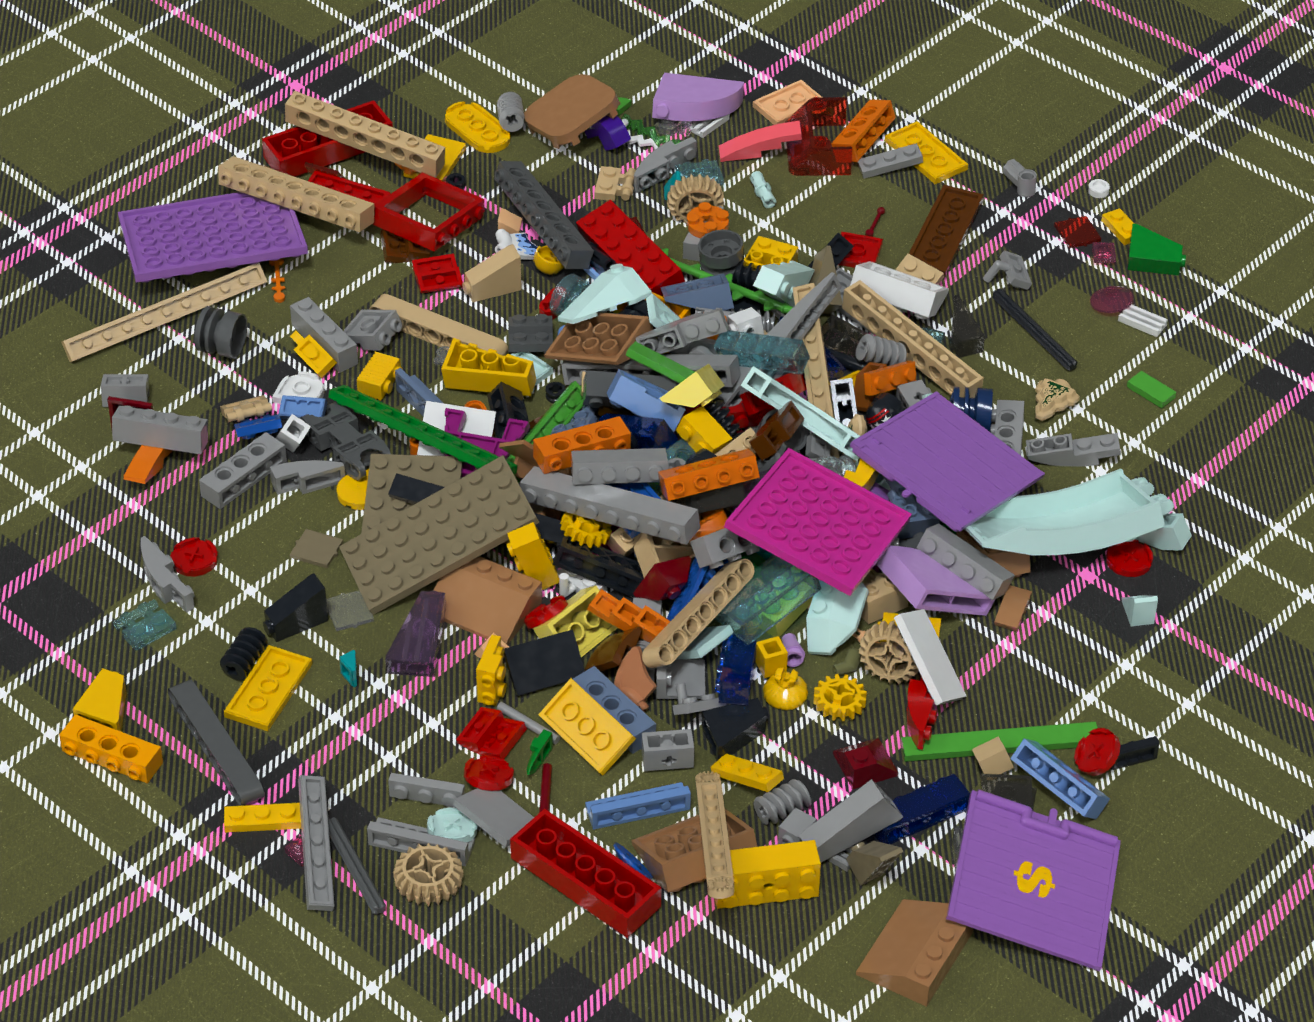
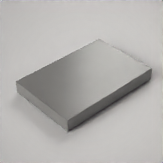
(493, 813)

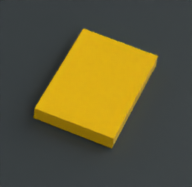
(453, 153)

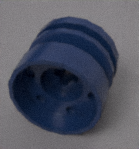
(977, 408)

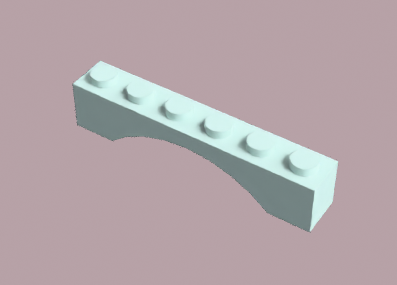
(815, 419)

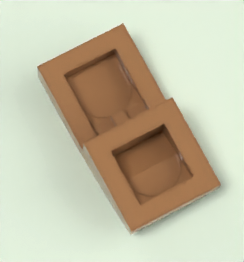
(1013, 608)

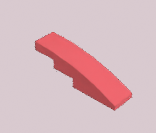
(752, 143)

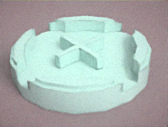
(452, 825)

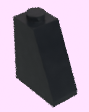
(297, 610)
(733, 726)

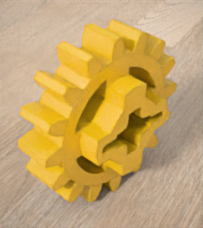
(585, 530)
(840, 697)

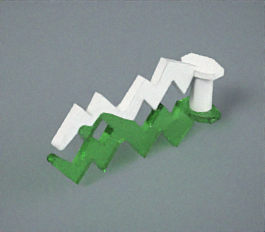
(654, 140)

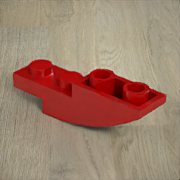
(790, 380)
(920, 712)

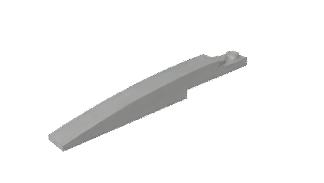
(792, 325)

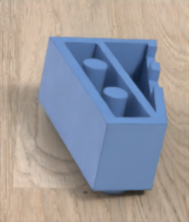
(643, 399)

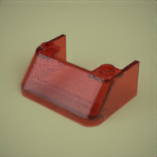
(814, 153)

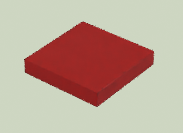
(864, 250)

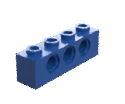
(697, 579)

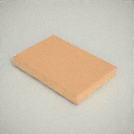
(784, 102)

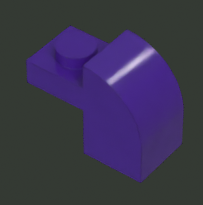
(610, 131)

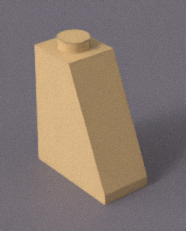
(494, 276)

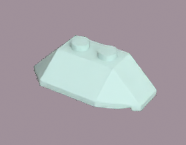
(833, 618)

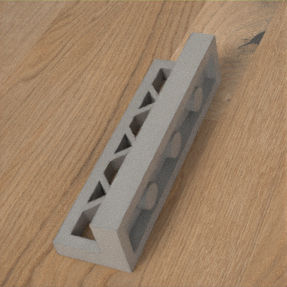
(401, 836)

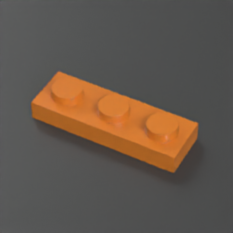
(889, 377)

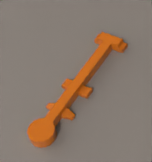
(279, 297)

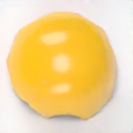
(546, 261)

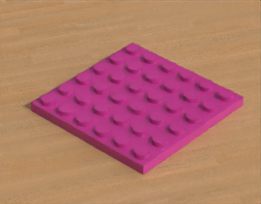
(818, 521)

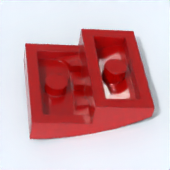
(437, 273)
(491, 733)

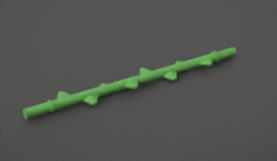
(737, 291)

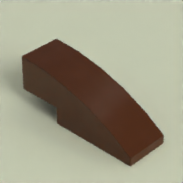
(776, 430)

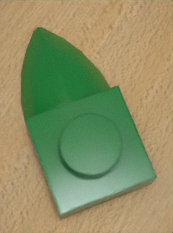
(540, 750)

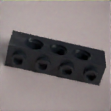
(507, 404)

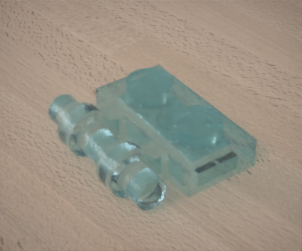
(704, 167)
(148, 629)

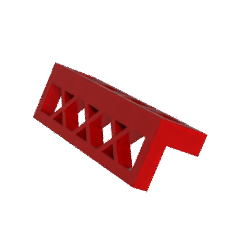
(349, 187)

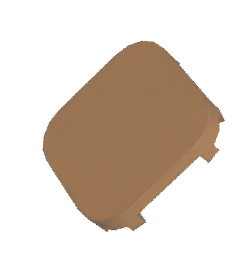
(571, 109)

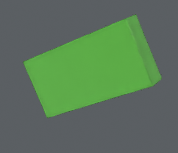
(1151, 389)

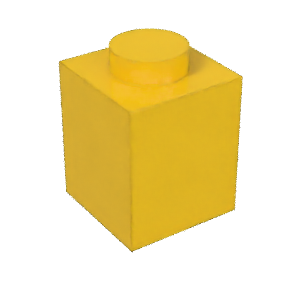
(770, 656)

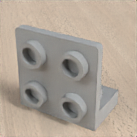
(681, 671)

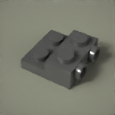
(530, 333)

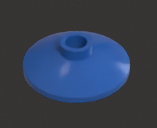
(624, 855)

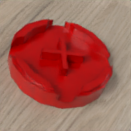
(194, 557)
(1129, 558)
(545, 612)
(1097, 752)
(488, 773)

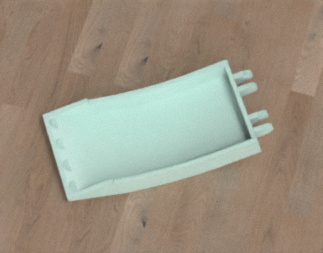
(1074, 518)

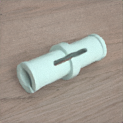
(762, 189)

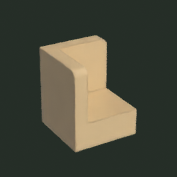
(993, 757)

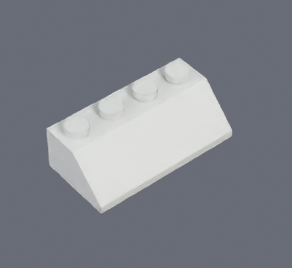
(902, 289)

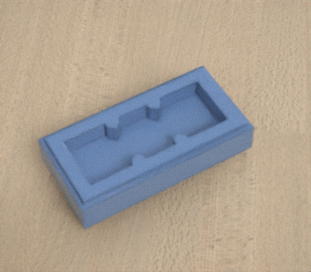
(301, 406)

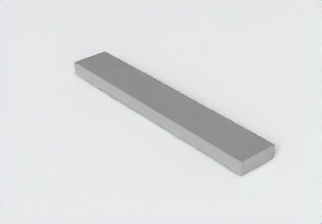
(316, 843)

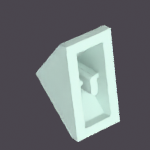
(1140, 609)

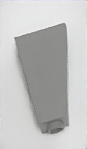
(852, 820)

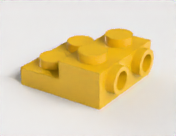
(491, 673)

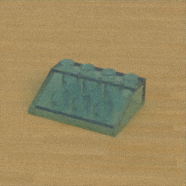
(767, 598)

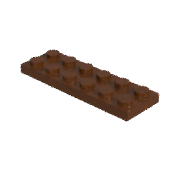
(946, 227)

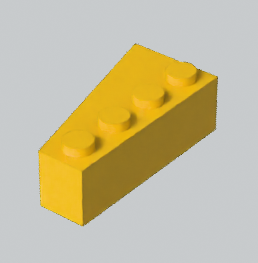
(482, 370)

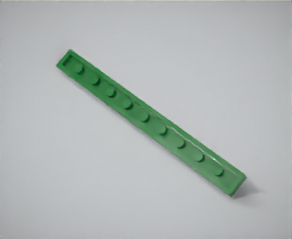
(413, 427)

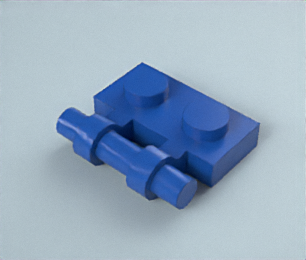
(249, 428)

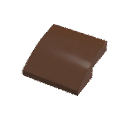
(401, 250)
(612, 649)

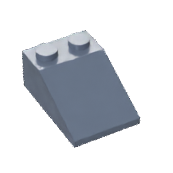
(702, 293)

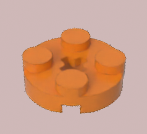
(716, 217)

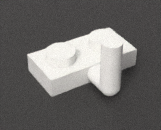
(572, 582)

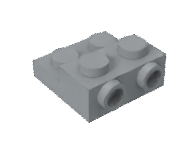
(374, 328)

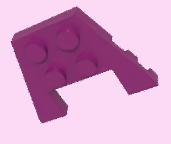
(514, 431)

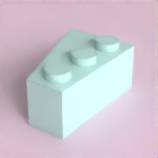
(779, 279)

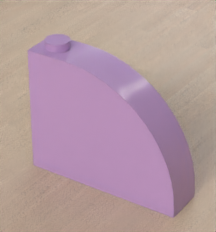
(696, 98)
(930, 584)

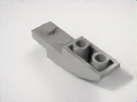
(661, 160)
(684, 331)
(1064, 451)
(162, 578)

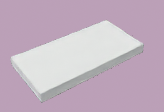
(929, 657)

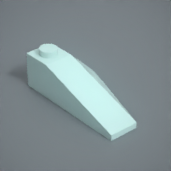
(607, 291)

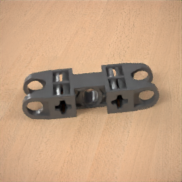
(342, 434)

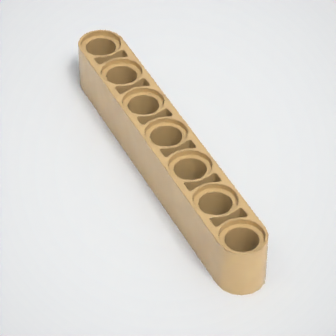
(435, 327)
(698, 613)

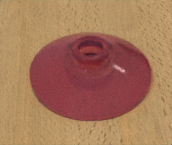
(1112, 299)

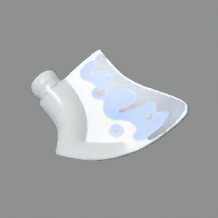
(520, 240)

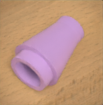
(795, 651)

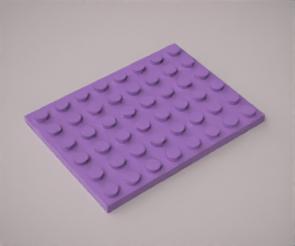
(208, 235)

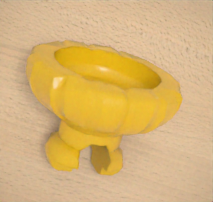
(785, 690)

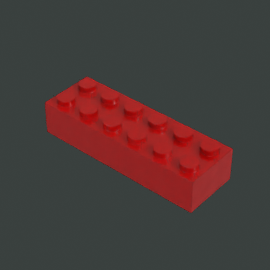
(293, 147)
(629, 245)
(586, 873)

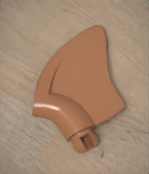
(634, 679)

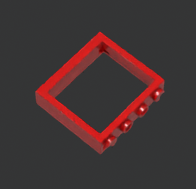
(388, 209)

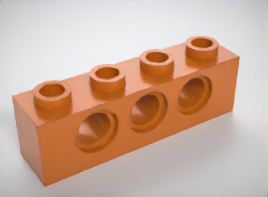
(866, 127)
(554, 450)
(708, 474)

